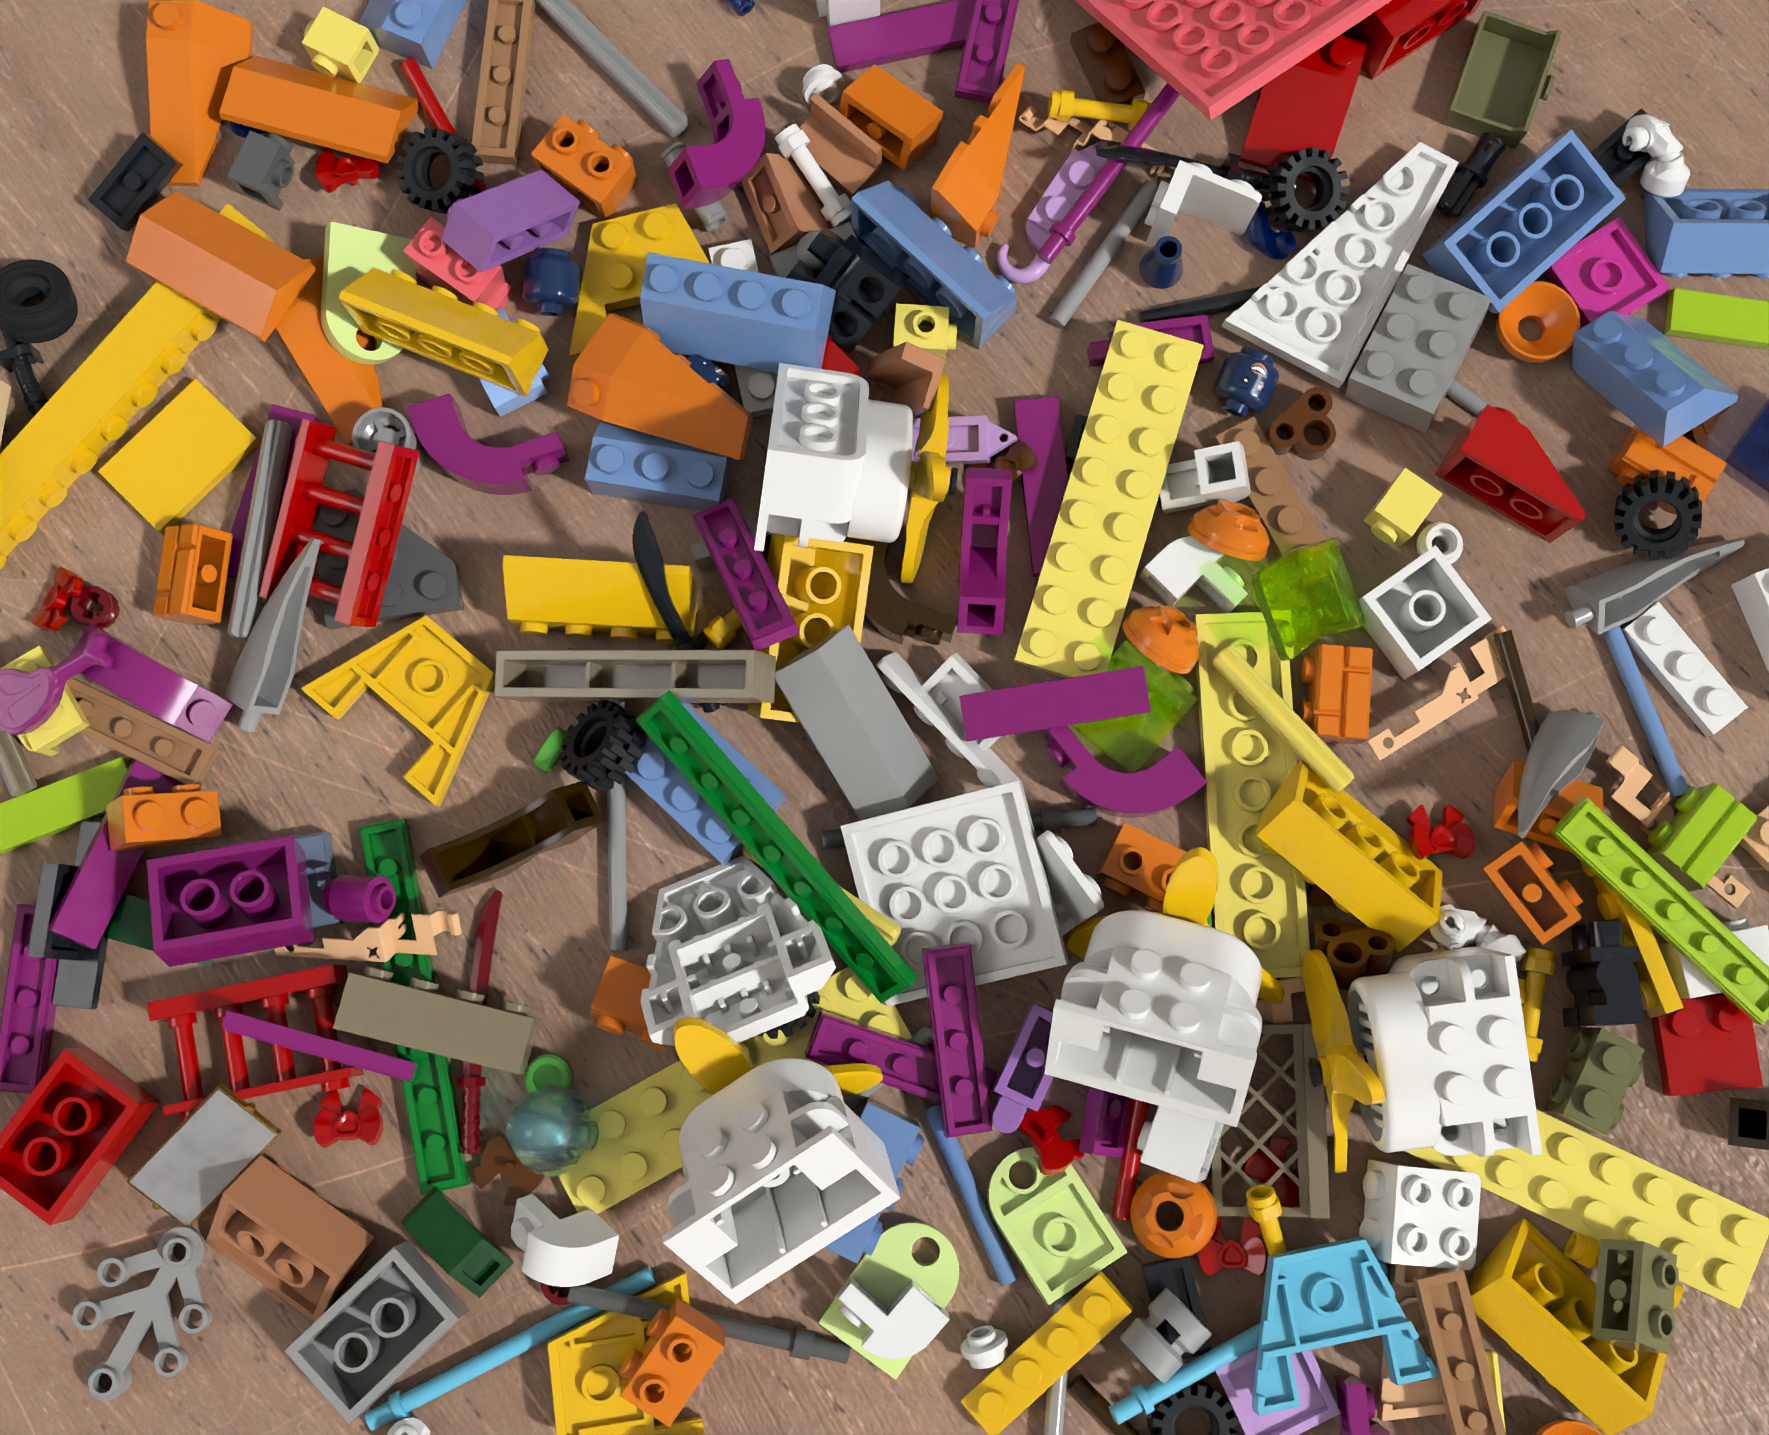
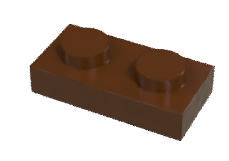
(1107, 65)

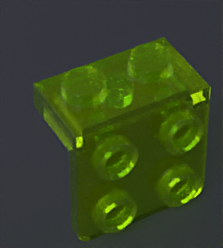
(1306, 597)
(1135, 737)

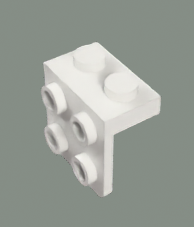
(1203, 196)
(1073, 893)
(1421, 1215)

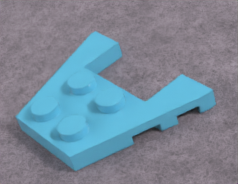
(1323, 1300)

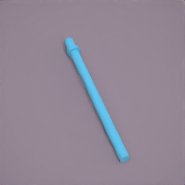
(1146, 1397)
(402, 1404)

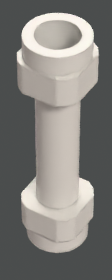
(793, 143)

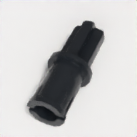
(1470, 175)

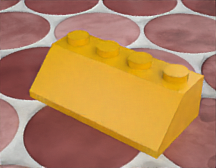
(446, 329)
(823, 591)
(592, 598)
(1351, 856)
(1547, 1316)

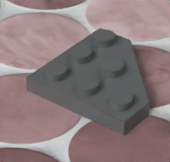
(419, 578)

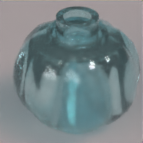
(551, 1130)

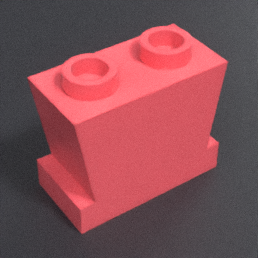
(445, 268)

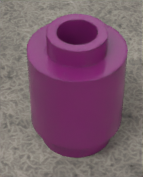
(359, 898)

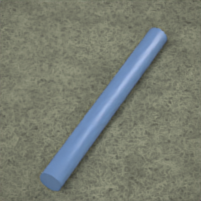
(1646, 711)
(972, 1199)

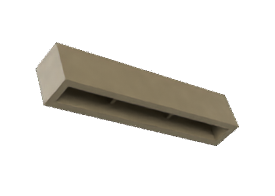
(635, 675)

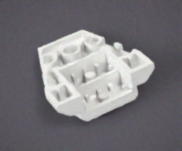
(731, 955)

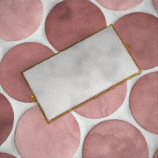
(204, 1155)

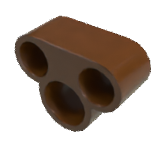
(1296, 419)
(1364, 948)

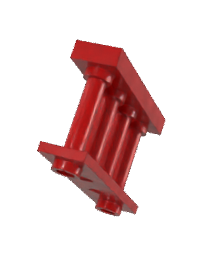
(377, 528)
(273, 996)

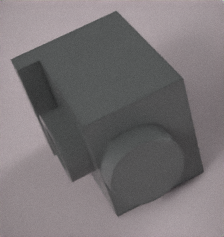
(262, 168)

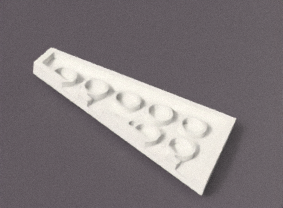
(1338, 283)

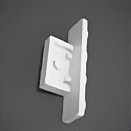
(939, 705)

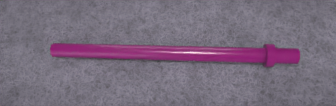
(1063, 233)

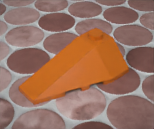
(188, 71)
(972, 179)
(340, 384)
(644, 386)

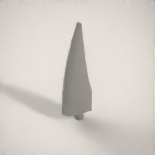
(1630, 589)
(270, 652)
(1555, 761)

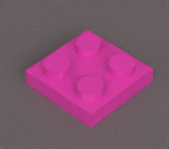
(1607, 273)

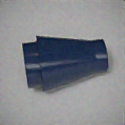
(1162, 264)

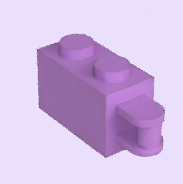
(1021, 1075)

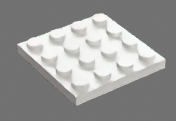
(960, 876)

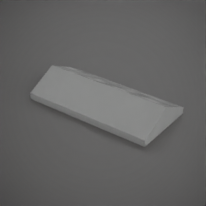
(855, 726)

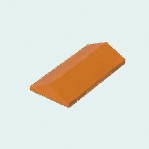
(317, 108)
(217, 263)

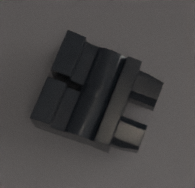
(861, 284)
(1602, 977)

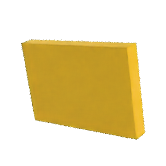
(179, 456)

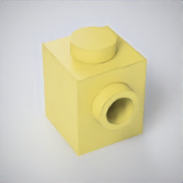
(339, 46)
(925, 327)
(1402, 508)

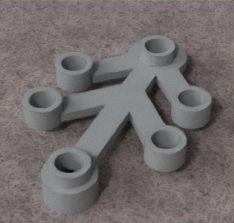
(151, 1306)

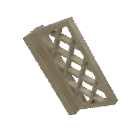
(1309, 1131)

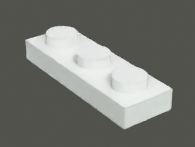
(1683, 669)

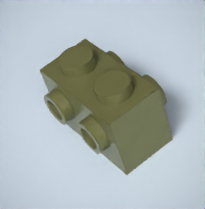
(1595, 1080)
(1635, 1296)

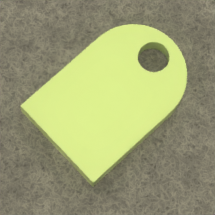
(348, 256)
(1052, 1226)
(887, 1275)

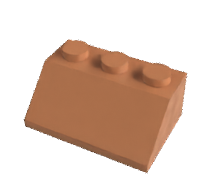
(288, 1237)

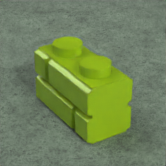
(1700, 835)

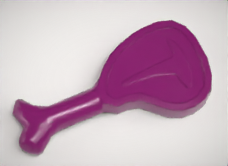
(33, 697)

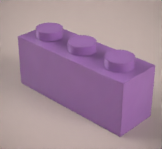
(509, 220)

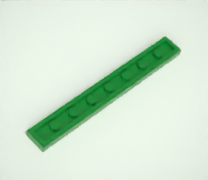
(775, 847)
(431, 1094)

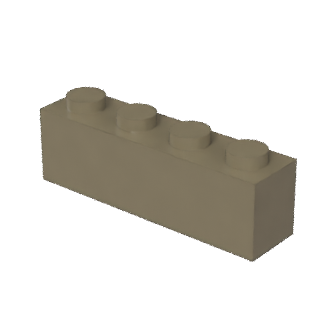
(437, 1022)

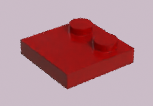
(1706, 1047)

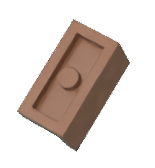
(841, 148)
(782, 201)
(912, 373)

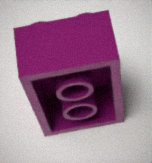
(229, 901)

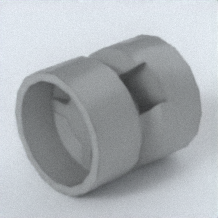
(386, 426)
(1152, 1347)

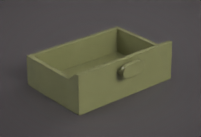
(1502, 79)

